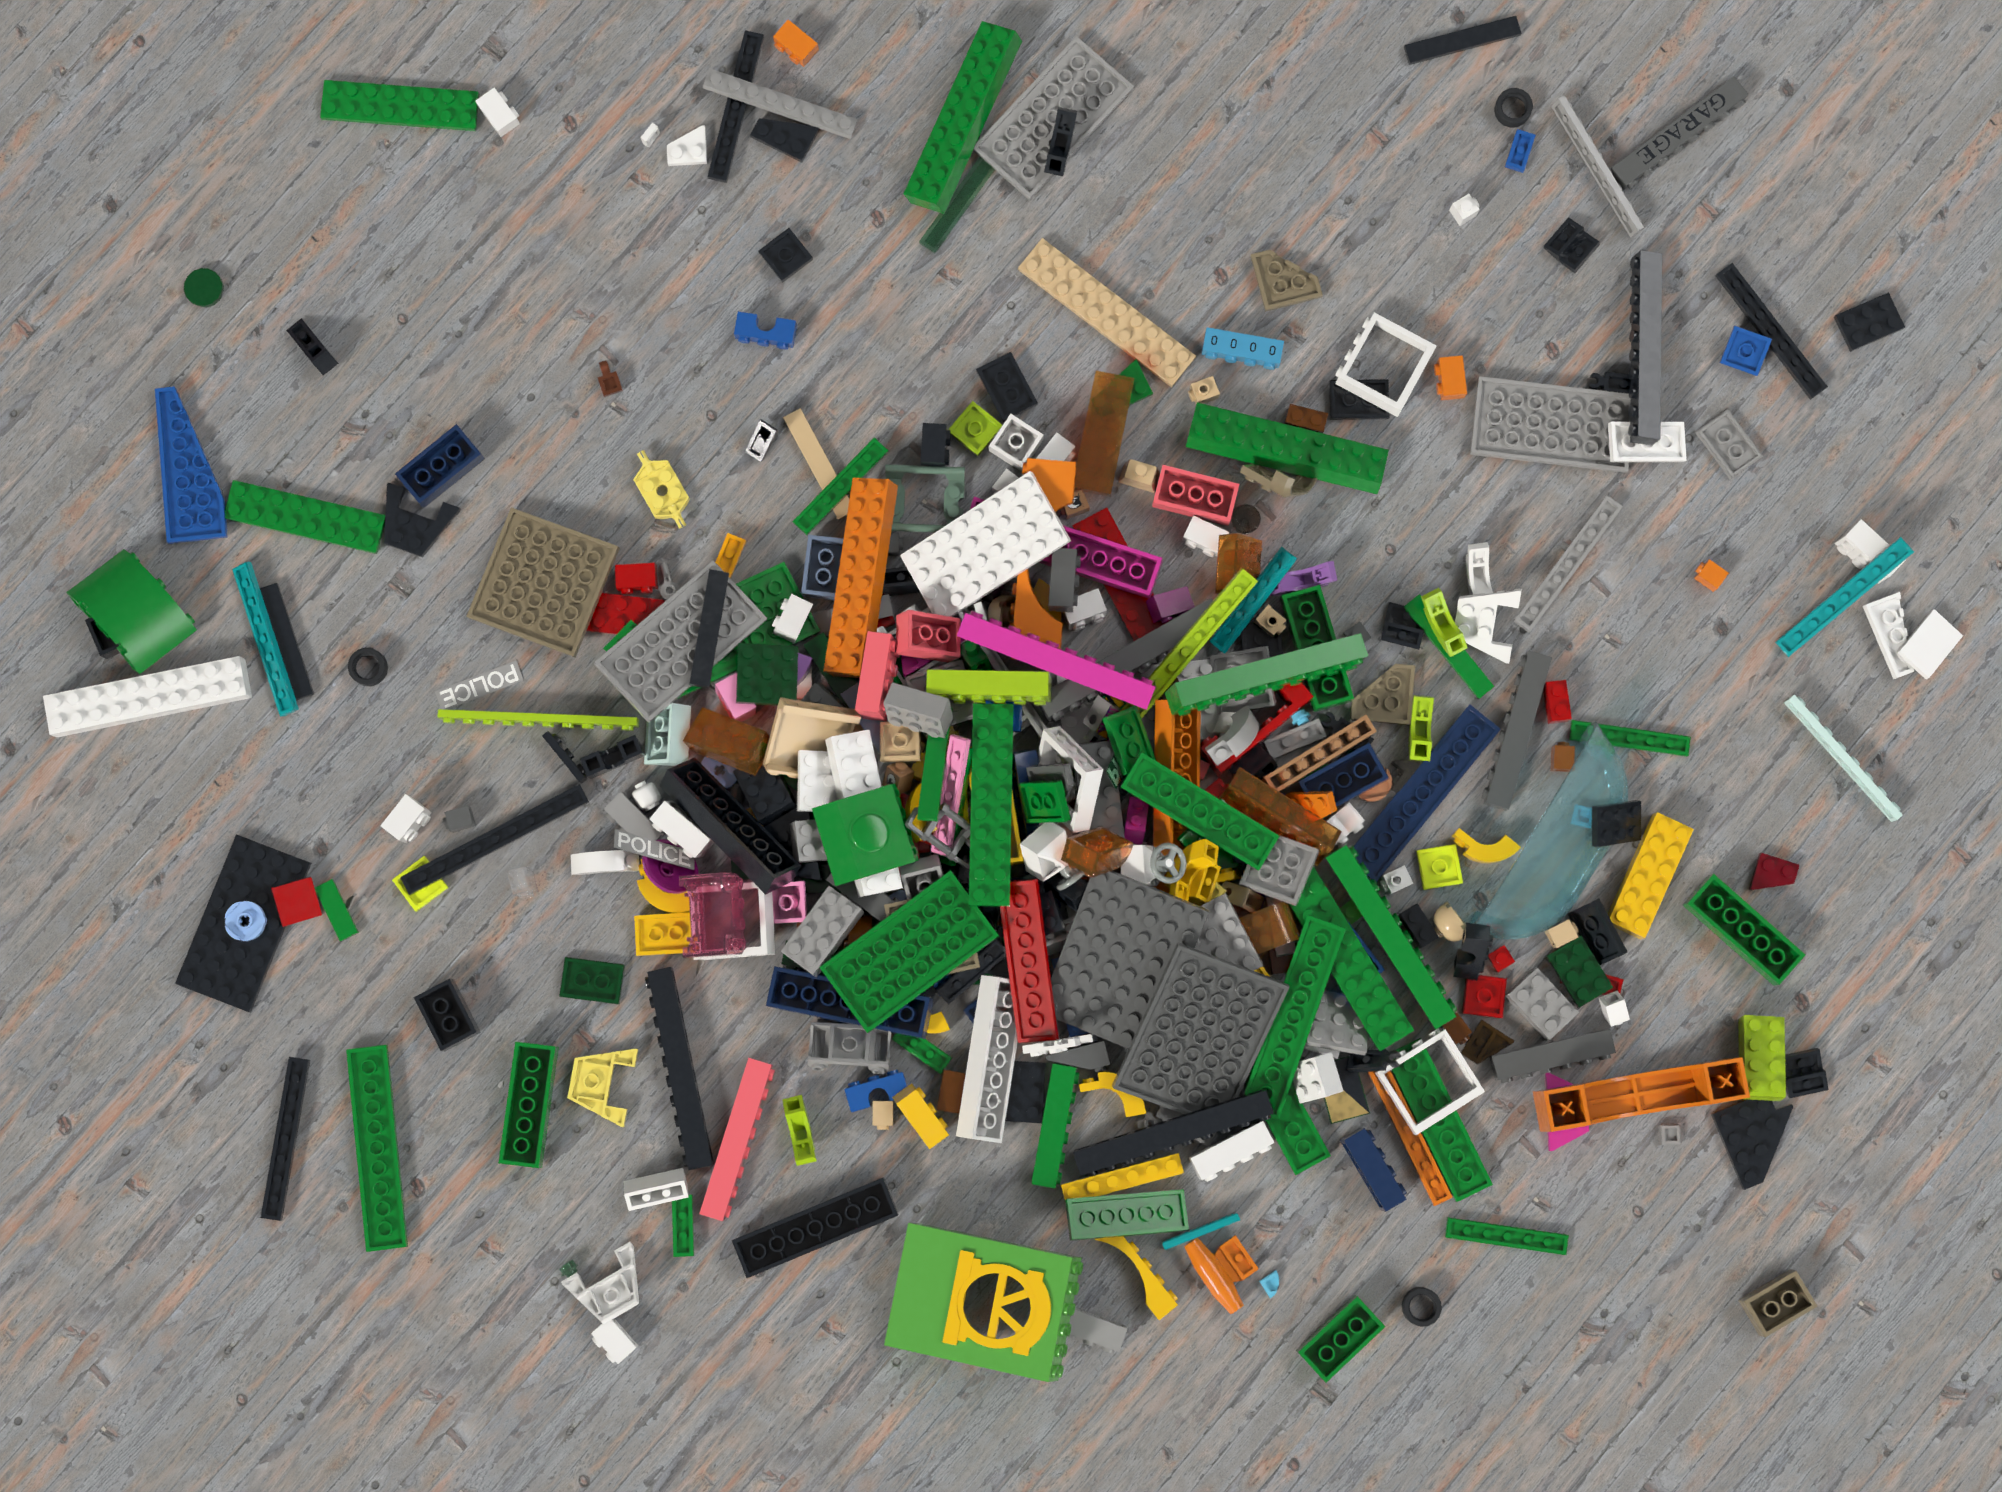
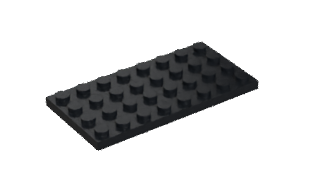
(231, 967)

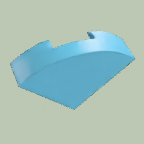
(1270, 1283)

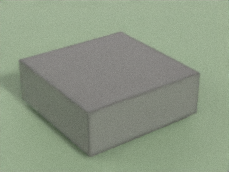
(1670, 1134)

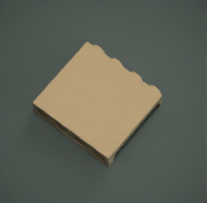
(803, 727)

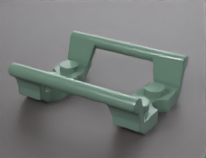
(953, 494)

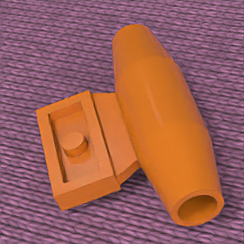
(1220, 1270)

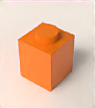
(1710, 575)

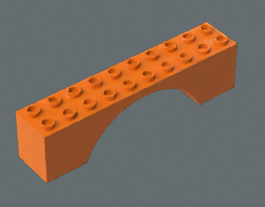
(1058, 484)
(1641, 1094)

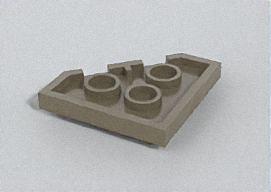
(1282, 281)
(1388, 697)

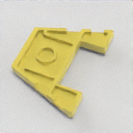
(592, 1082)

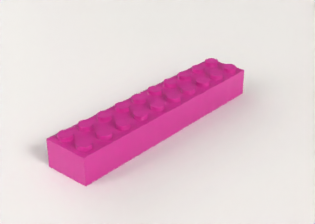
(1110, 562)
(1055, 660)

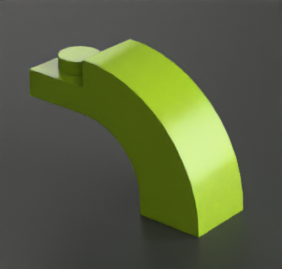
(1442, 622)
(1420, 729)
(799, 1130)

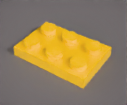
(662, 933)

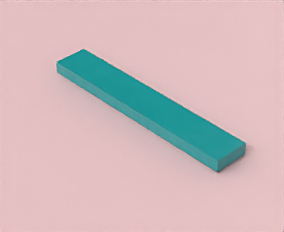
(1253, 600)

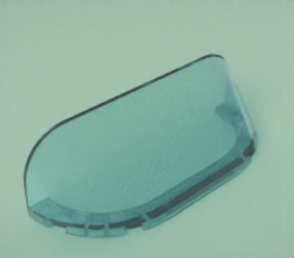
(1560, 849)

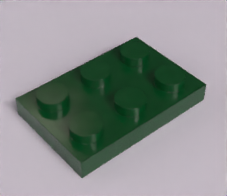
(1579, 971)

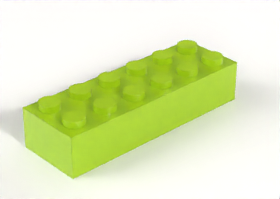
(990, 686)

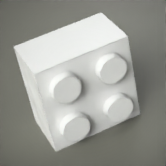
(1016, 442)
(1089, 609)
(406, 819)
(1317, 1078)

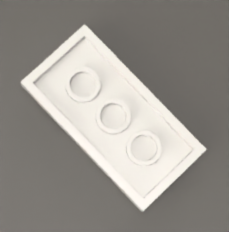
(1668, 449)

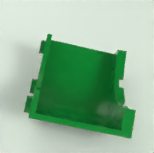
(133, 610)

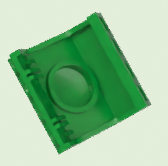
(865, 834)

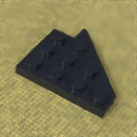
(1751, 1137)

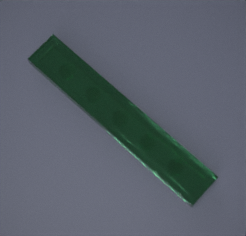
(957, 206)

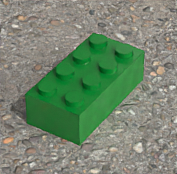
(1340, 1338)

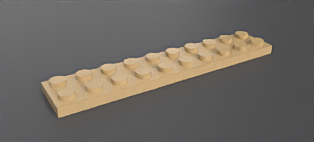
(1107, 312)

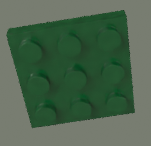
(766, 673)

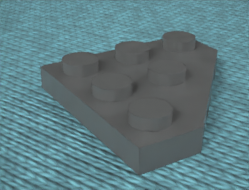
(1052, 773)

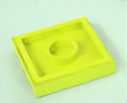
(1439, 867)
(424, 896)

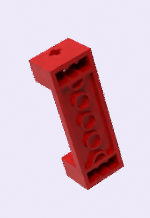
(1294, 698)

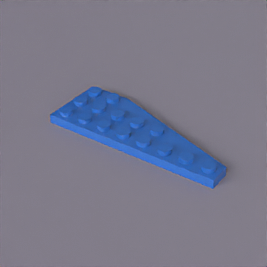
(190, 491)

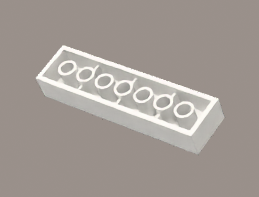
(853, 773)
(989, 1063)

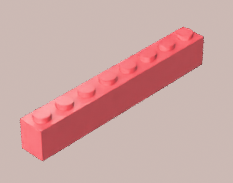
(736, 1139)

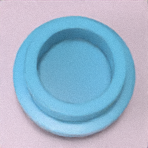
(1300, 717)

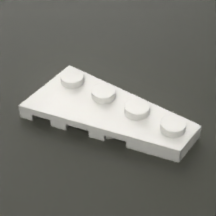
(1888, 627)

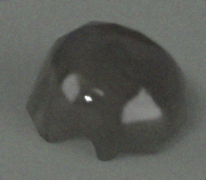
(1245, 519)

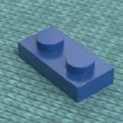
(1520, 150)

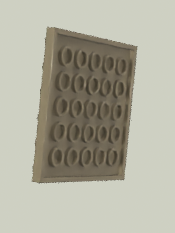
(543, 582)

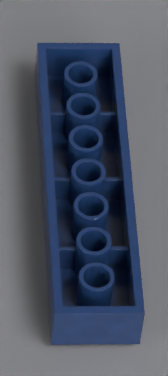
(817, 997)

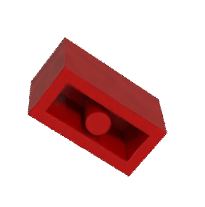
(636, 577)
(1557, 702)

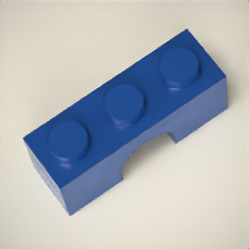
(782, 334)
(859, 1094)

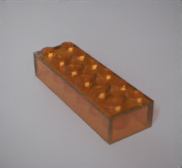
(1103, 433)
(1279, 813)

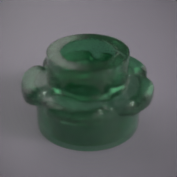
(569, 1268)

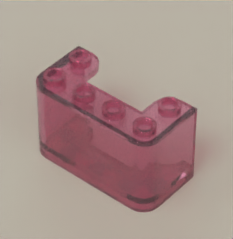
(714, 915)

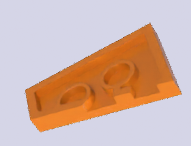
(1319, 803)

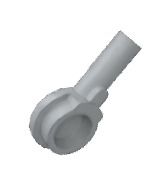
(668, 587)

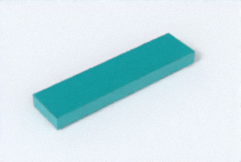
(1201, 1230)

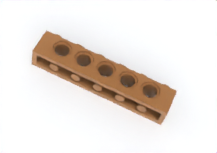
(1320, 754)

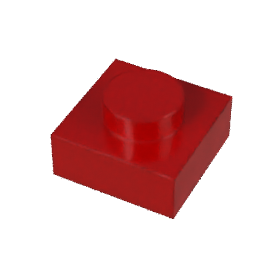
(1501, 958)

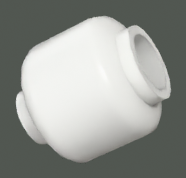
(646, 795)

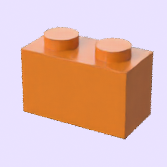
(795, 43)
(1451, 377)

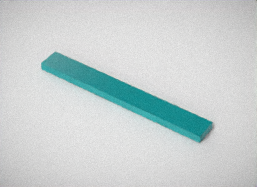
(1844, 596)
(265, 639)

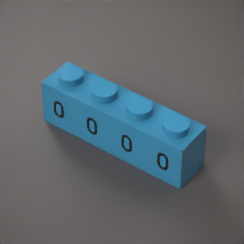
(1242, 348)

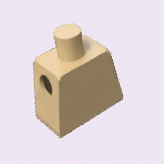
(1139, 475)

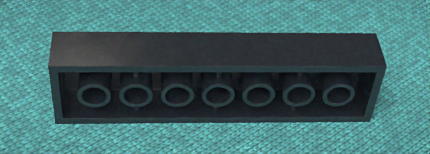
(730, 825)
(815, 1227)

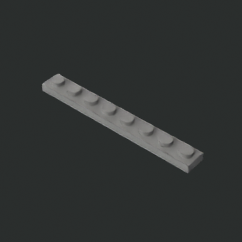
(779, 103)
(1597, 166)
(1568, 564)

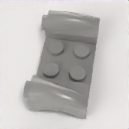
(848, 1046)

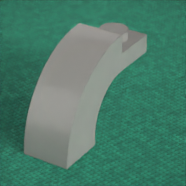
(1236, 738)

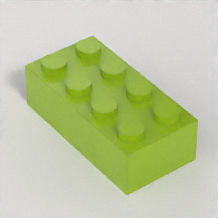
(1763, 1055)

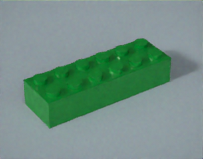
(1310, 626)
(1744, 929)
(528, 1105)

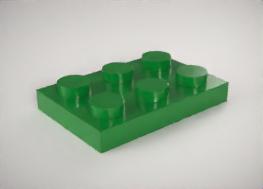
(1127, 737)
(1044, 801)

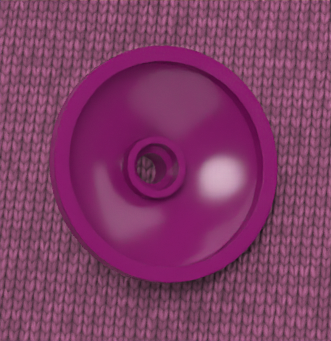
(665, 874)

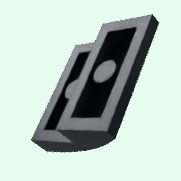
(1571, 245)
(1401, 628)
(1805, 1073)

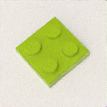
(975, 428)

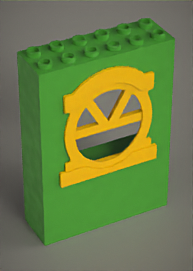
(932, 1290)

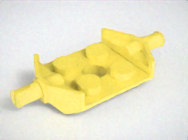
(657, 474)

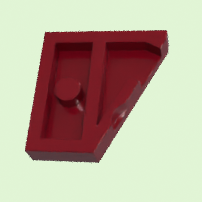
(1773, 872)

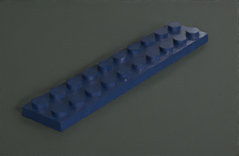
(1424, 791)

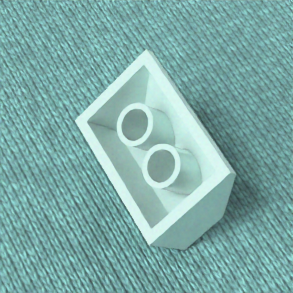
(665, 736)

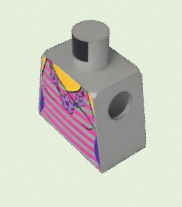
(1093, 719)

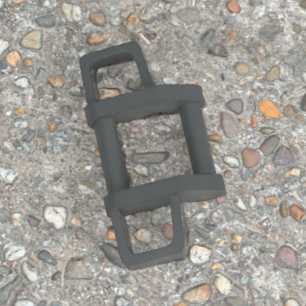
(961, 838)

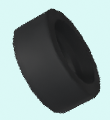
(1516, 93)
(352, 663)
(1436, 1304)

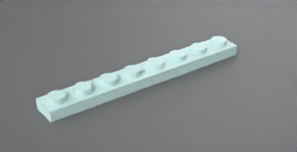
(1838, 752)

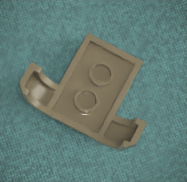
(1278, 481)

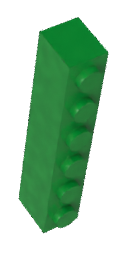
(1053, 1126)

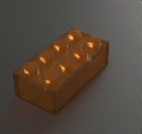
(727, 741)

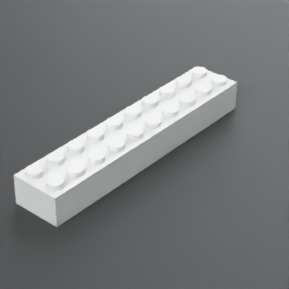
(147, 696)

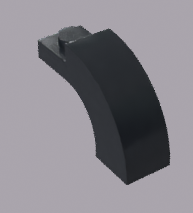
(1061, 141)

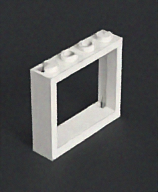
(1369, 394)
(1057, 740)
(766, 927)
(1448, 1108)

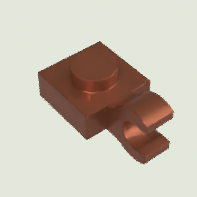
(609, 381)

